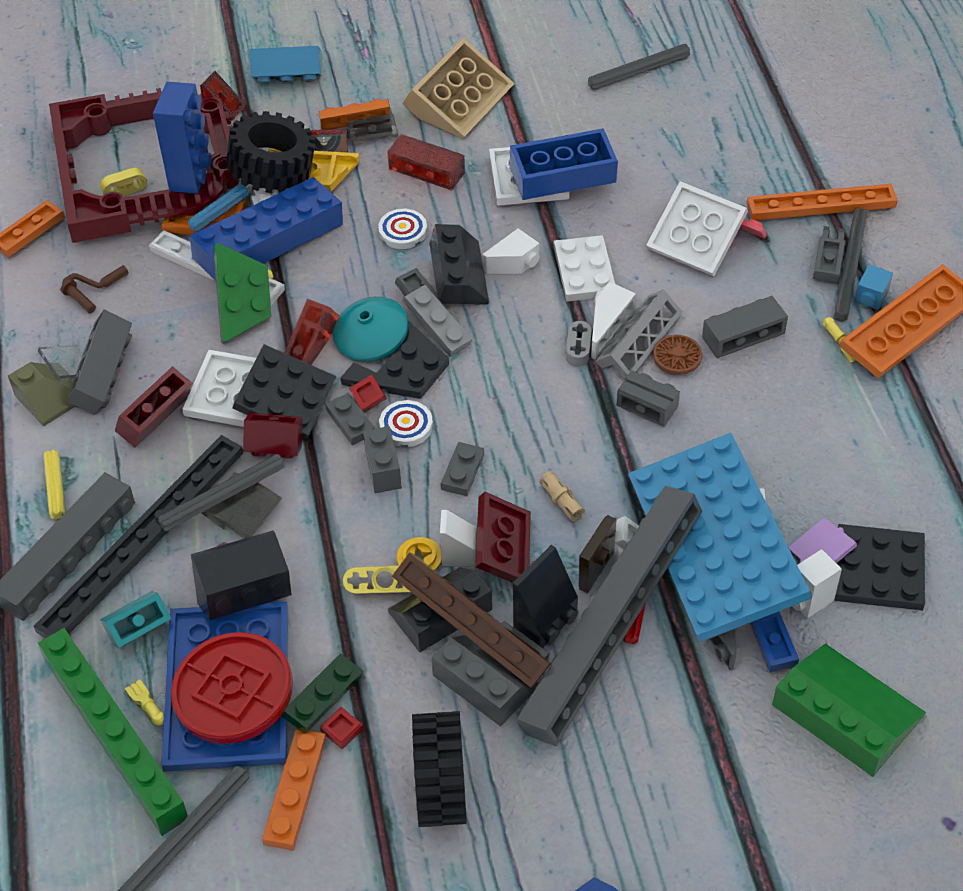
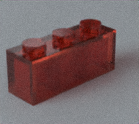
(426, 162)

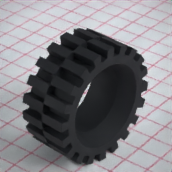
(267, 168)
(438, 769)

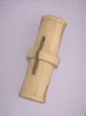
(562, 496)

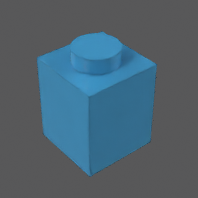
(873, 287)

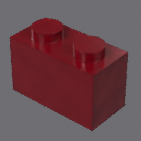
(272, 434)

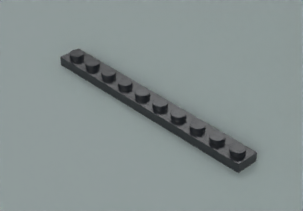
(137, 540)

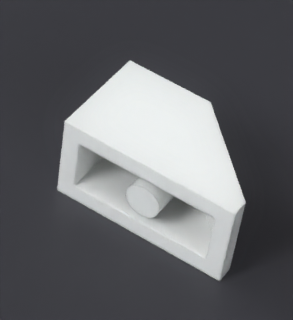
(512, 254)
(457, 540)

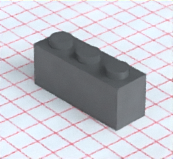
(744, 326)

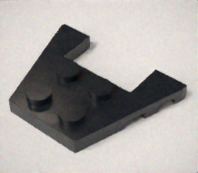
(408, 370)

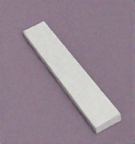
(179, 252)

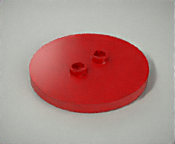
(232, 687)

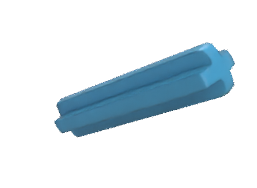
(218, 207)

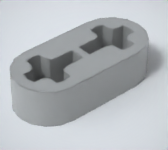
(580, 343)

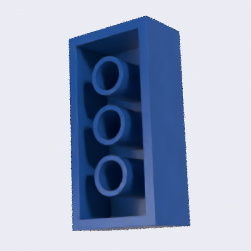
(182, 137)
(563, 164)

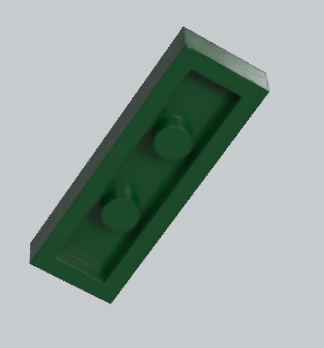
(322, 693)

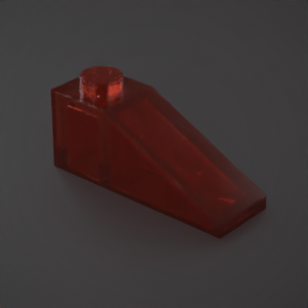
(311, 331)

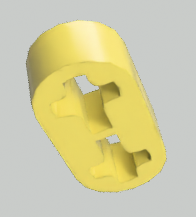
(124, 182)

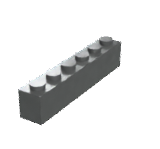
(64, 546)

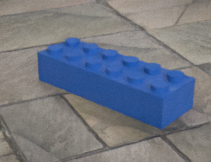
(271, 225)

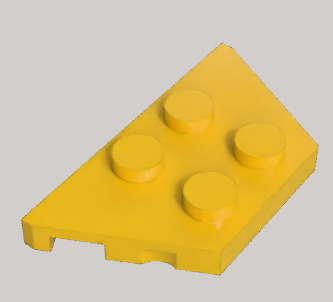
(331, 167)

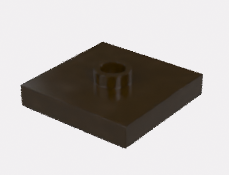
(597, 553)

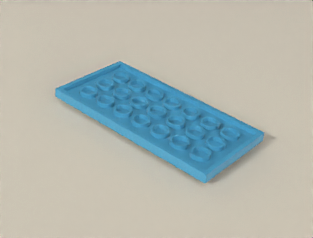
(734, 556)

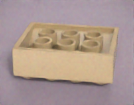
(458, 90)

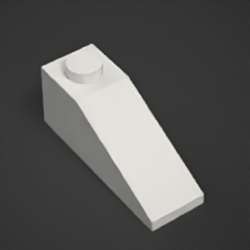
(612, 310)

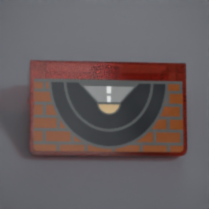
(331, 140)

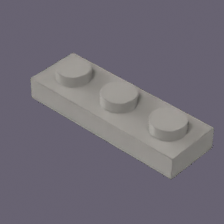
(437, 320)

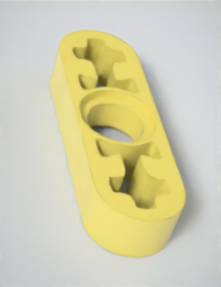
(363, 587)

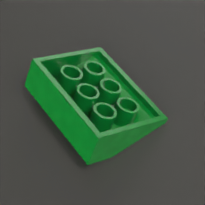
(847, 708)

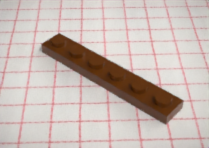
(471, 620)

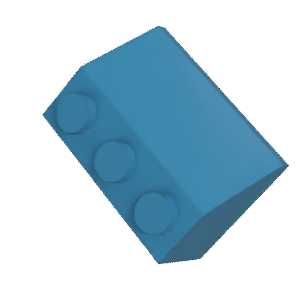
(286, 63)

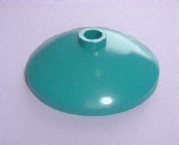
(370, 329)

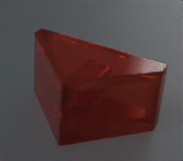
(216, 87)

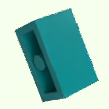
(135, 619)

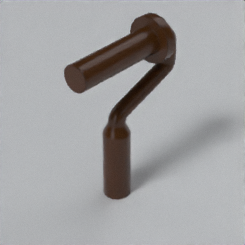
(69, 286)

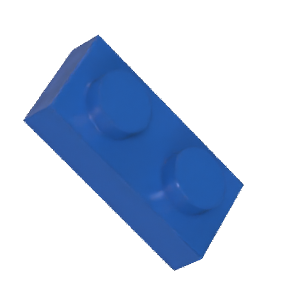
(775, 642)

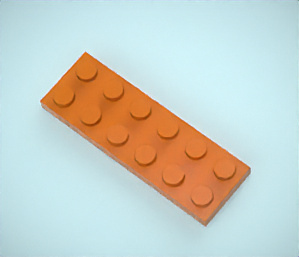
(907, 322)

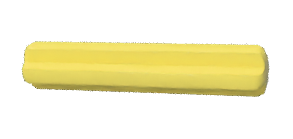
(54, 484)

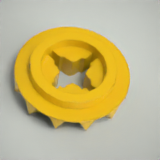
(426, 547)

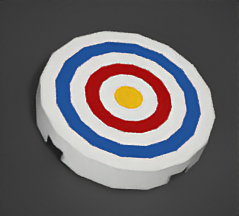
(402, 228)
(408, 421)

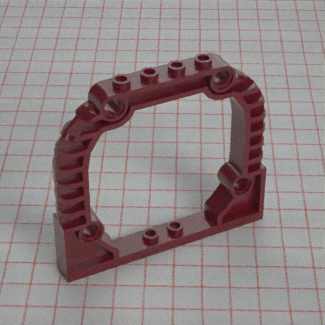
(111, 214)

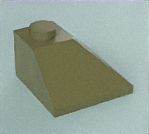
(41, 391)

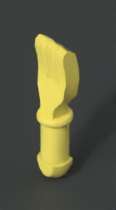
(838, 335)
(140, 696)

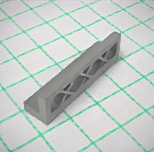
(633, 329)

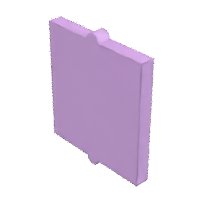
(825, 537)

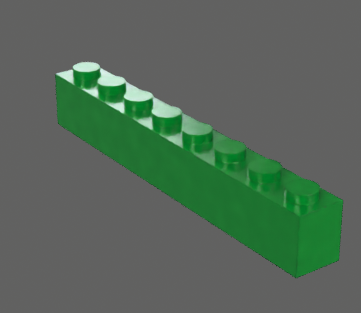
(114, 732)

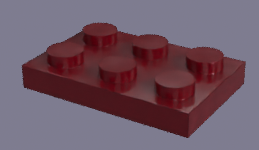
(502, 537)

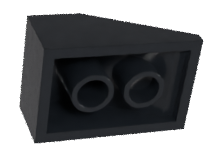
(544, 599)

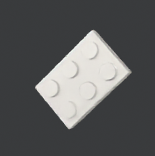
(583, 266)

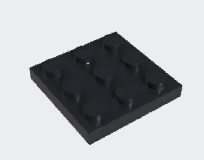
(284, 387)
(883, 568)

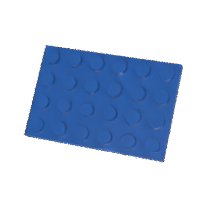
(188, 630)

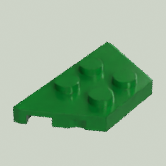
(241, 292)

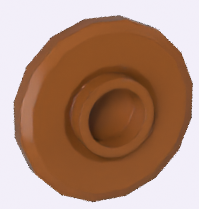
(677, 354)

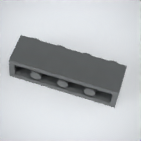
(99, 363)

